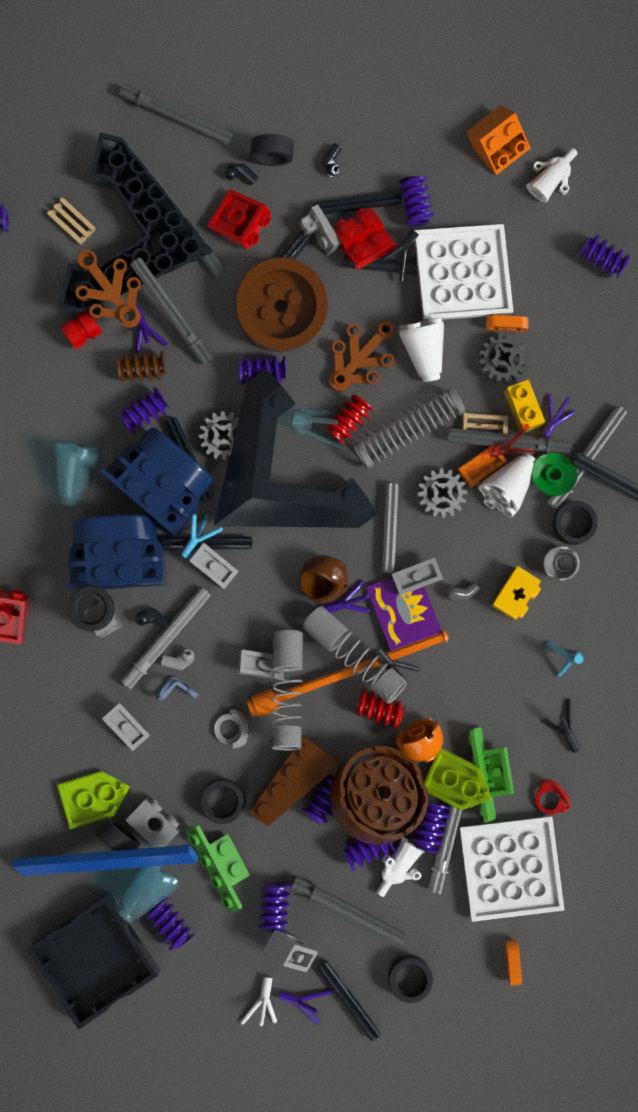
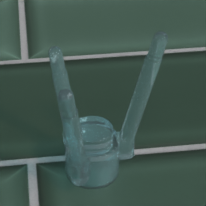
(303, 420)

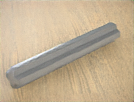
(390, 526)

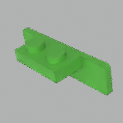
(495, 770)
(222, 864)

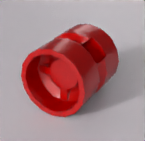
(81, 329)

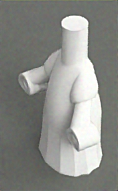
(546, 182)
(398, 864)

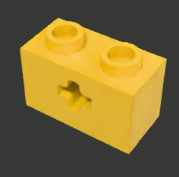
(524, 405)
(517, 580)

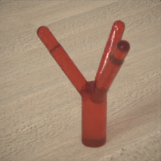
(505, 449)

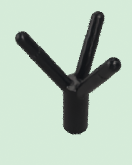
(405, 244)
(383, 656)
(567, 732)

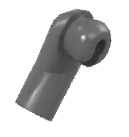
(459, 594)

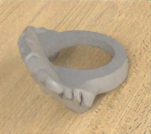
(239, 739)

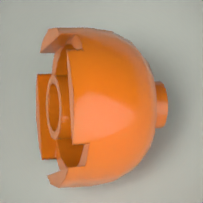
(421, 741)

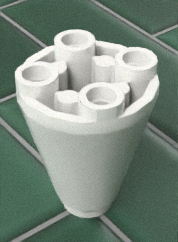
(424, 347)
(508, 485)

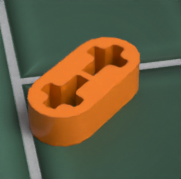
(507, 323)
(513, 962)

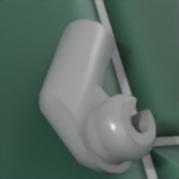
(180, 662)

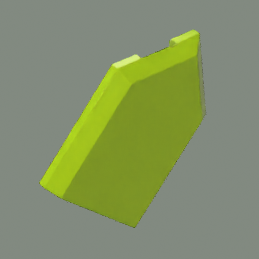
(456, 781)
(91, 798)

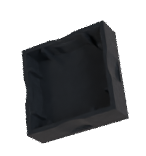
(93, 960)

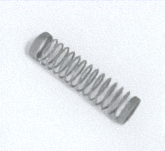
(455, 403)

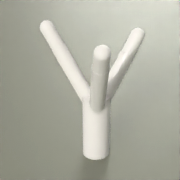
(263, 1000)

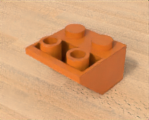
(499, 139)

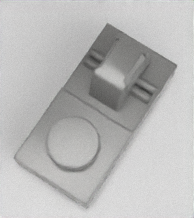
(318, 223)
(213, 565)
(417, 576)
(257, 664)
(125, 726)

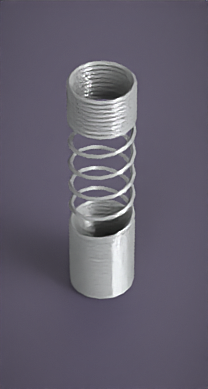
(333, 634)
(286, 659)

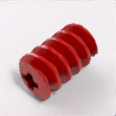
(348, 418)
(379, 708)

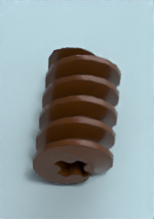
(141, 366)

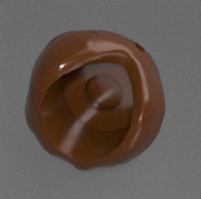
(323, 578)

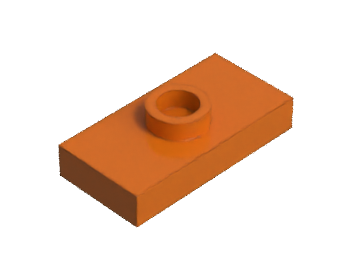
(480, 467)

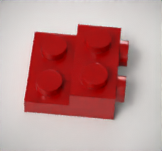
(240, 219)
(363, 238)
(13, 615)

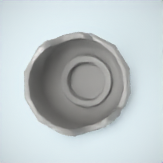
(561, 563)

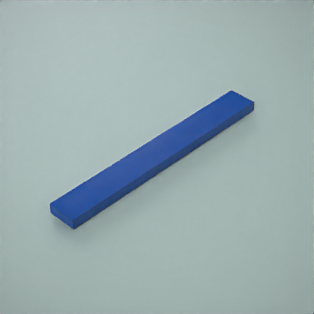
(105, 860)

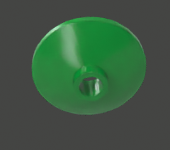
(561, 468)

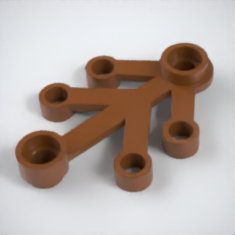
(111, 292)
(360, 359)

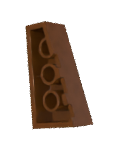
(293, 780)

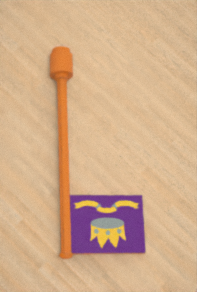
(407, 626)

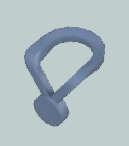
(161, 695)

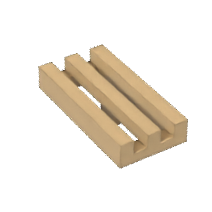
(58, 208)
(504, 427)

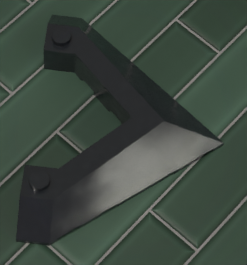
(167, 238)
(247, 492)

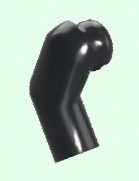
(329, 160)
(240, 170)
(150, 616)

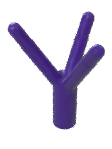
(142, 331)
(554, 421)
(346, 601)
(298, 1001)

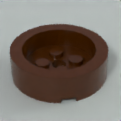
(286, 281)
(357, 799)

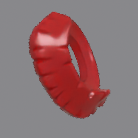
(549, 786)

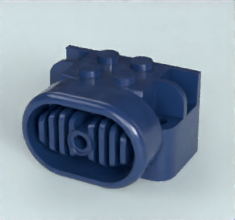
(160, 479)
(116, 553)

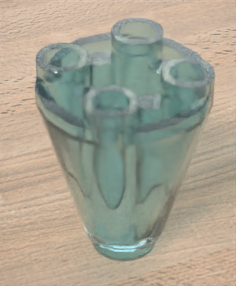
(73, 470)
(145, 891)

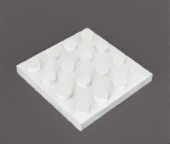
(463, 272)
(511, 868)

